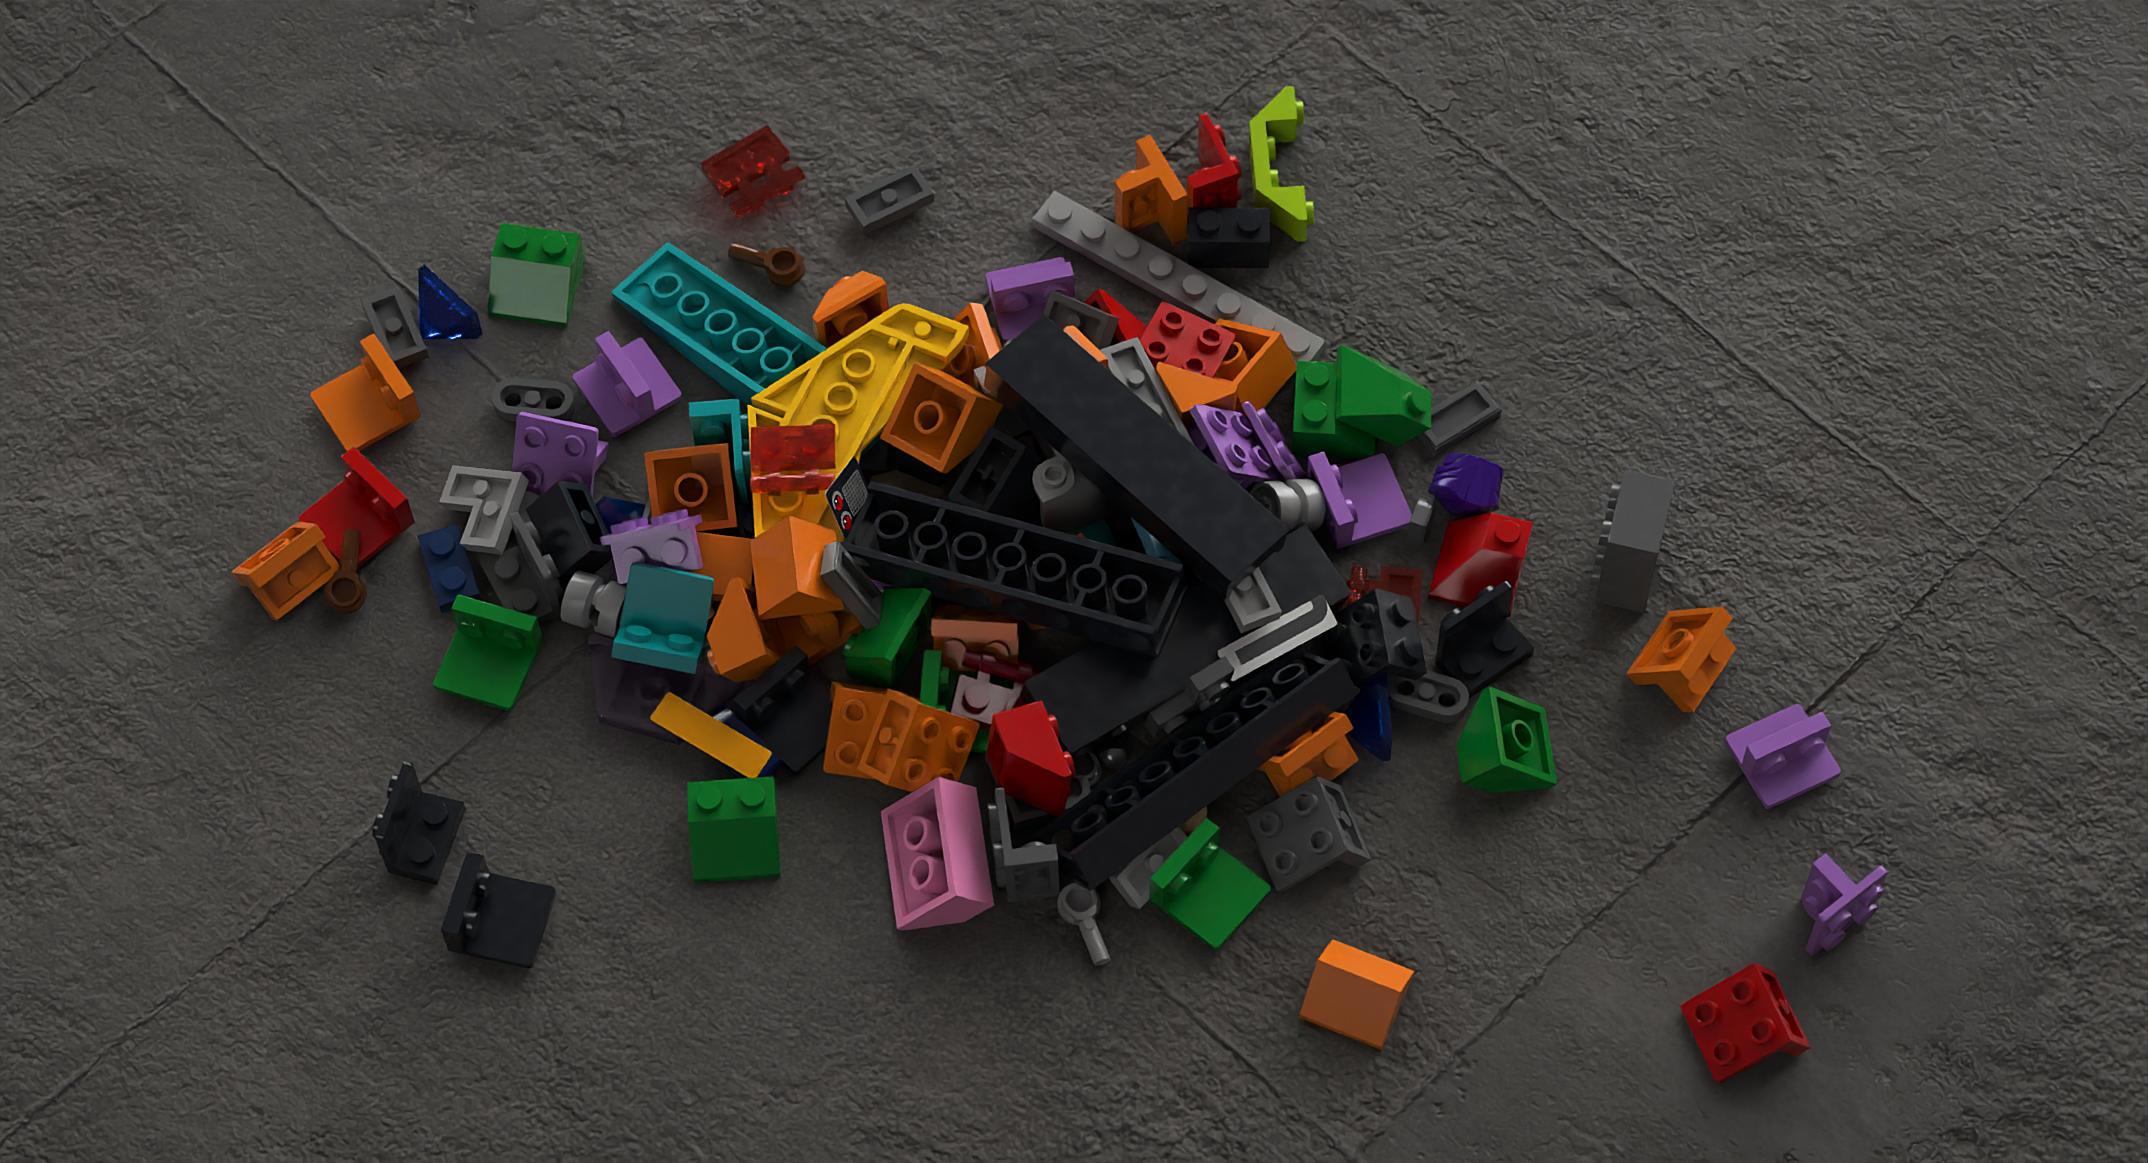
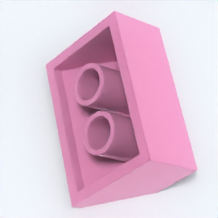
(937, 856)

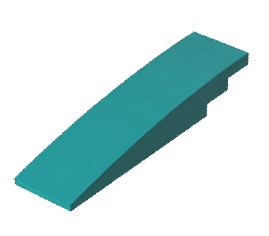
(715, 324)

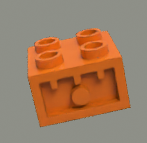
(367, 400)
(850, 726)
(916, 743)

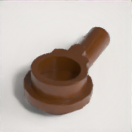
(782, 265)
(345, 589)

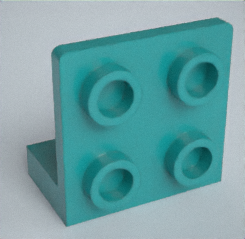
(723, 422)
(664, 617)

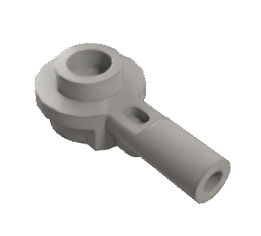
(1081, 908)

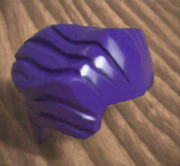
(1467, 484)

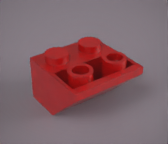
(1029, 758)

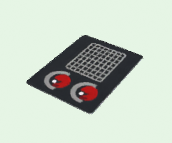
(847, 496)

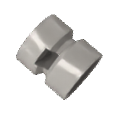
(1293, 502)
(593, 602)

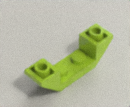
(1287, 204)

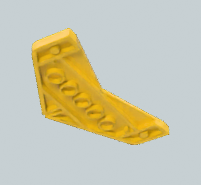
(856, 391)

